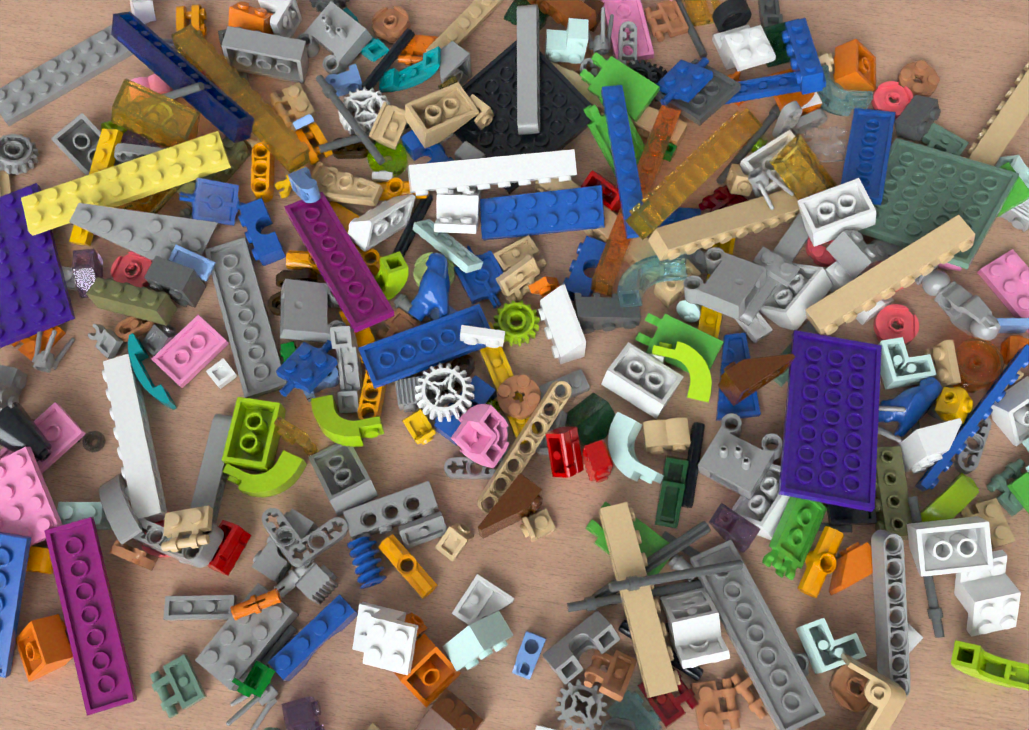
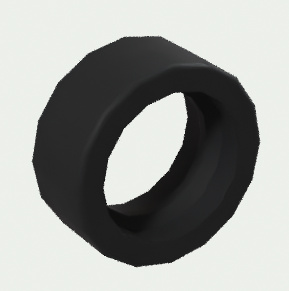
(737, 8)

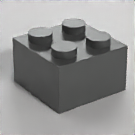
(176, 280)

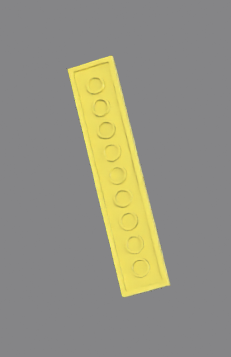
(126, 181)

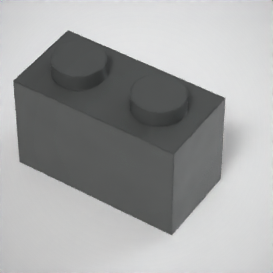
(917, 118)

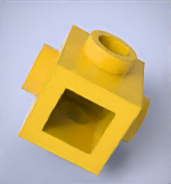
(953, 404)

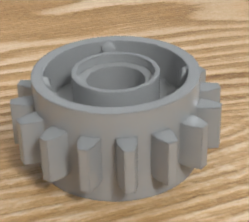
(17, 154)

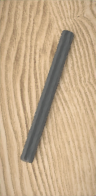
(666, 552)

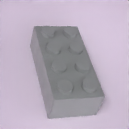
(266, 54)
(245, 640)

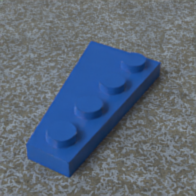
(736, 349)

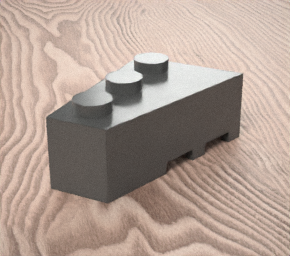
(604, 313)

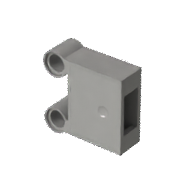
(338, 35)
(730, 286)
(305, 311)
(737, 462)

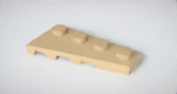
(345, 187)

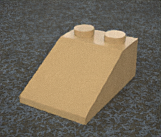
(439, 114)

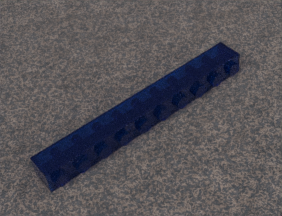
(179, 73)

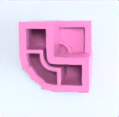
(482, 435)

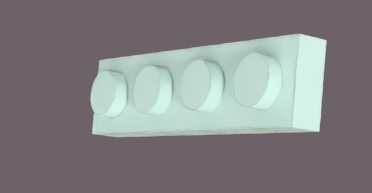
(448, 246)

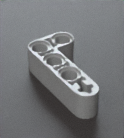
(155, 537)

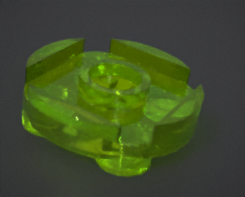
(396, 165)

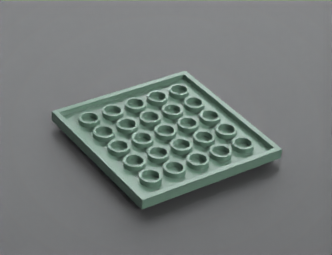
(933, 187)

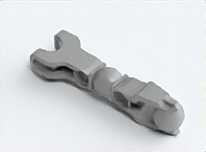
(963, 308)

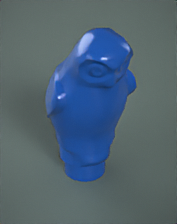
(433, 289)
(915, 400)

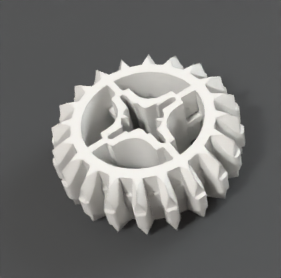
(364, 106)
(448, 384)

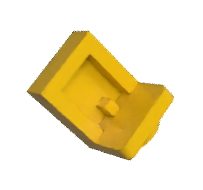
(419, 427)

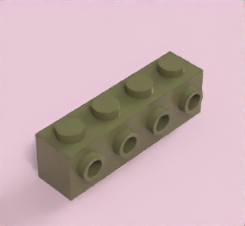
(237, 155)
(132, 300)
(891, 492)

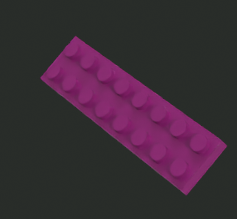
(340, 263)
(90, 616)

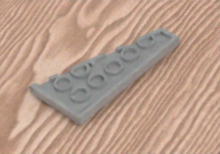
(143, 231)

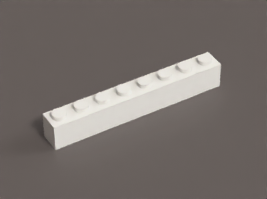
(491, 171)
(135, 440)

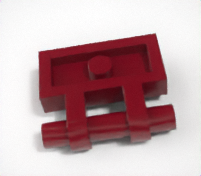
(721, 193)
(667, 706)

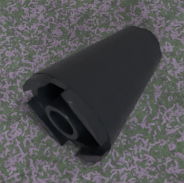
(20, 431)

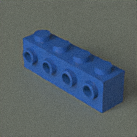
(803, 56)

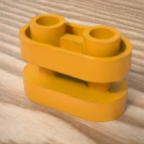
(196, 15)
(316, 134)

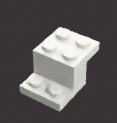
(285, 16)
(743, 47)
(458, 211)
(988, 597)
(694, 628)
(385, 638)

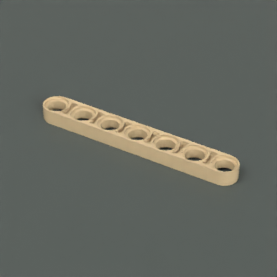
(526, 434)

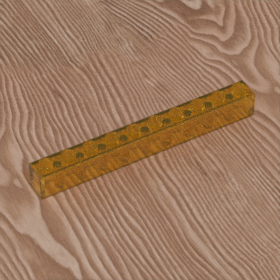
(267, 126)
(692, 174)

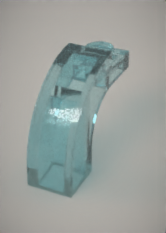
(839, 101)
(645, 274)

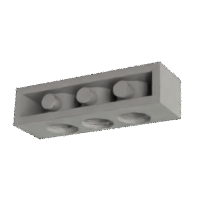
(400, 500)

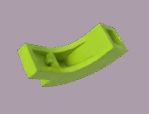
(392, 274)
(699, 372)
(341, 430)
(273, 482)
(951, 500)
(982, 665)

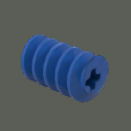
(366, 562)

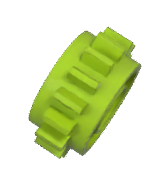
(517, 312)

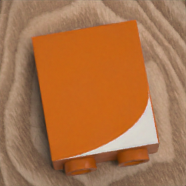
(808, 102)

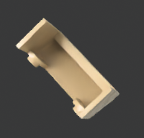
(883, 694)

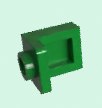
(256, 681)

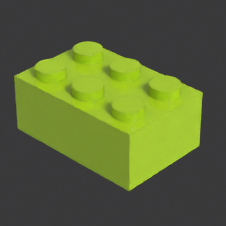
(252, 435)

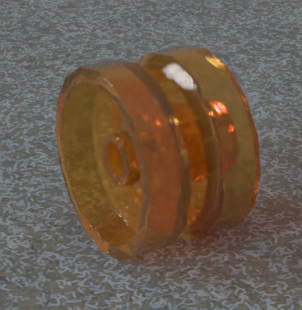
(978, 364)

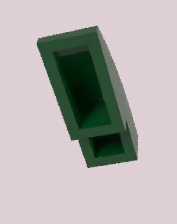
(671, 491)

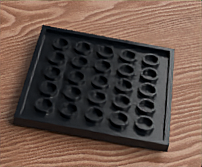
(560, 110)

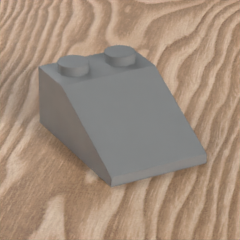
(79, 142)
(343, 477)

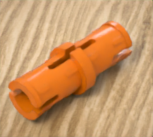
(255, 604)

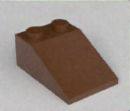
(752, 374)
(517, 502)
(450, 714)

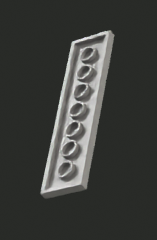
(60, 75)
(246, 318)
(759, 641)

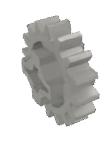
(566, 714)

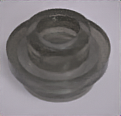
(88, 439)

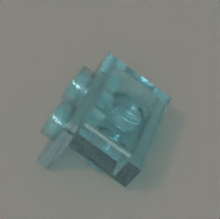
(632, 709)

